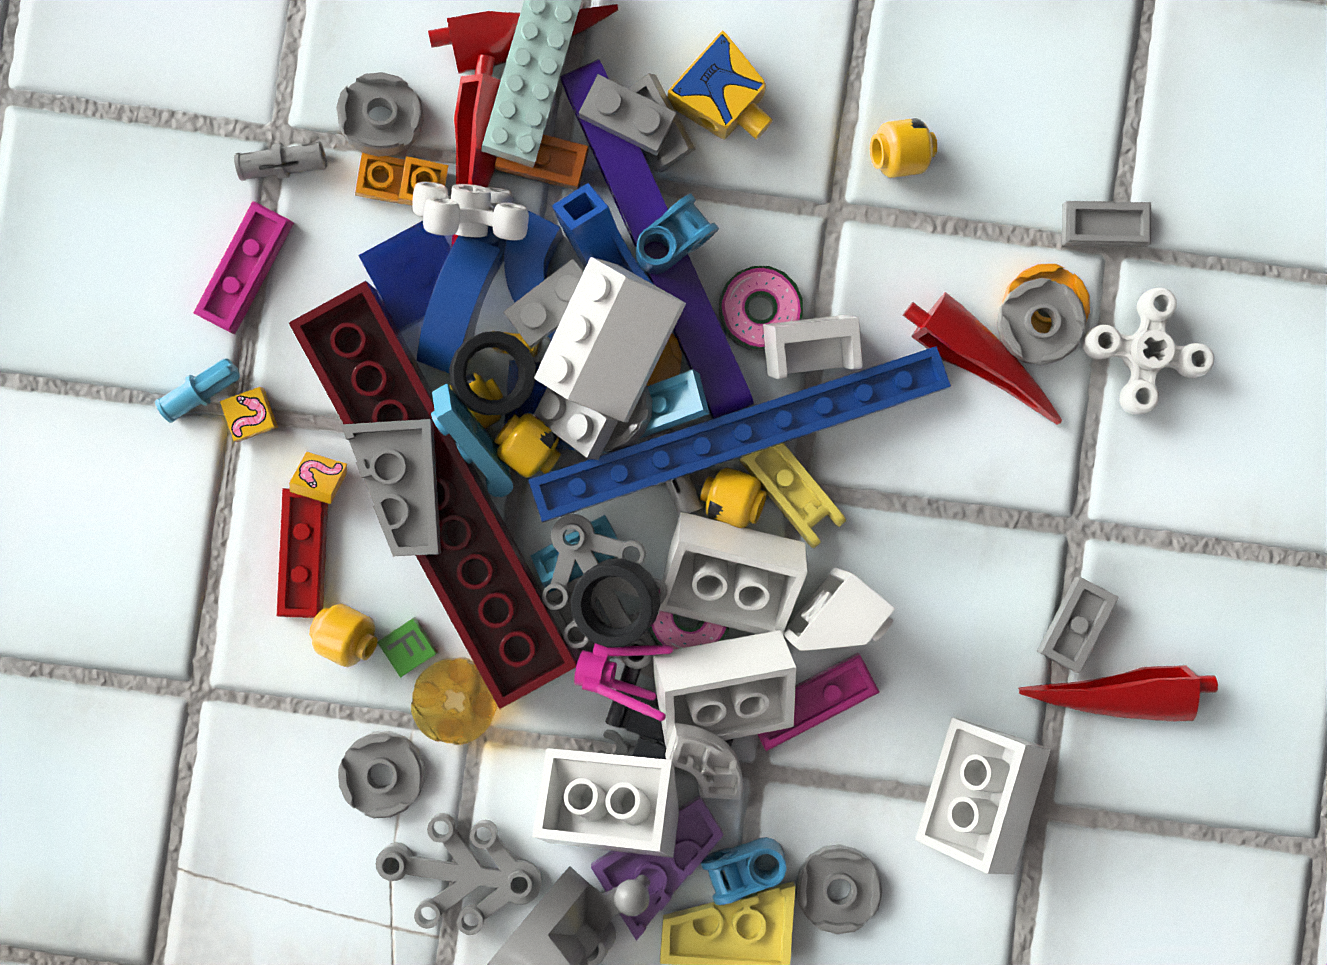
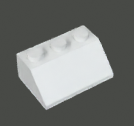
(609, 340)
(732, 575)
(840, 615)
(728, 686)
(982, 796)
(608, 802)

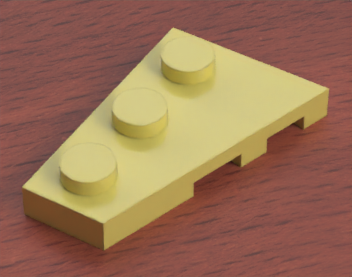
(737, 933)

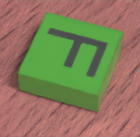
(407, 647)

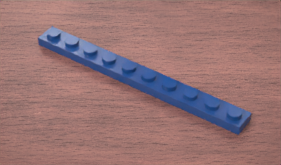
(738, 434)

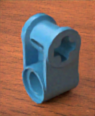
(680, 230)
(741, 870)

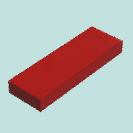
(301, 556)

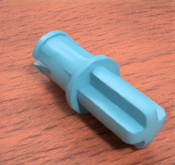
(197, 390)

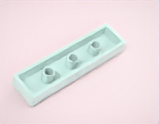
(530, 79)

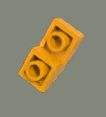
(395, 178)

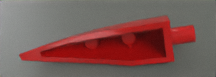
(493, 32)
(471, 120)
(973, 347)
(1142, 693)

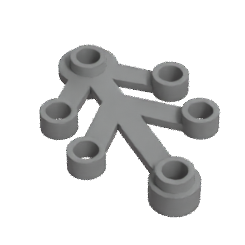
(604, 589)
(465, 874)

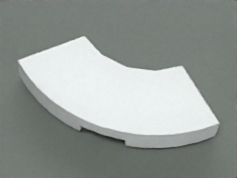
(708, 760)

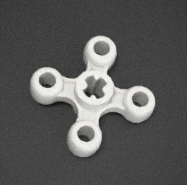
(469, 211)
(1164, 350)

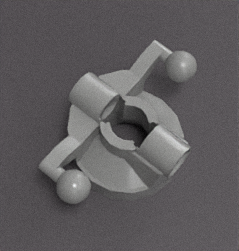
(572, 923)

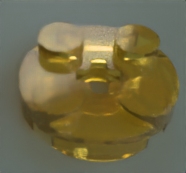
(430, 695)

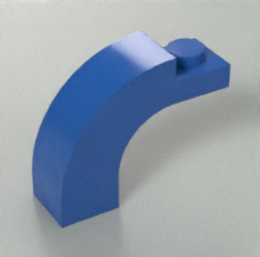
(593, 230)
(528, 259)
(459, 297)

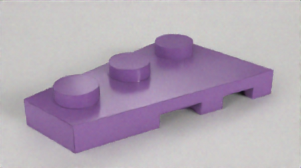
(695, 838)

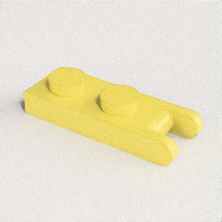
(792, 490)

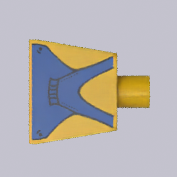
(721, 91)

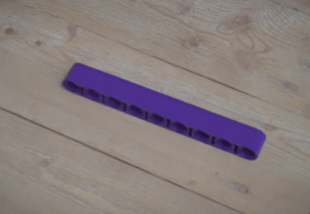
(640, 206)

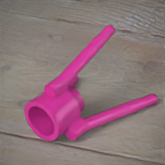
(597, 674)

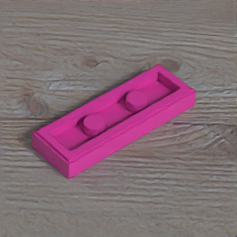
(243, 267)
(825, 697)

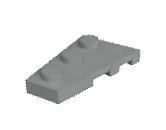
(402, 481)

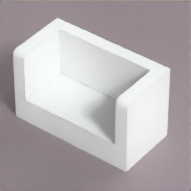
(812, 345)

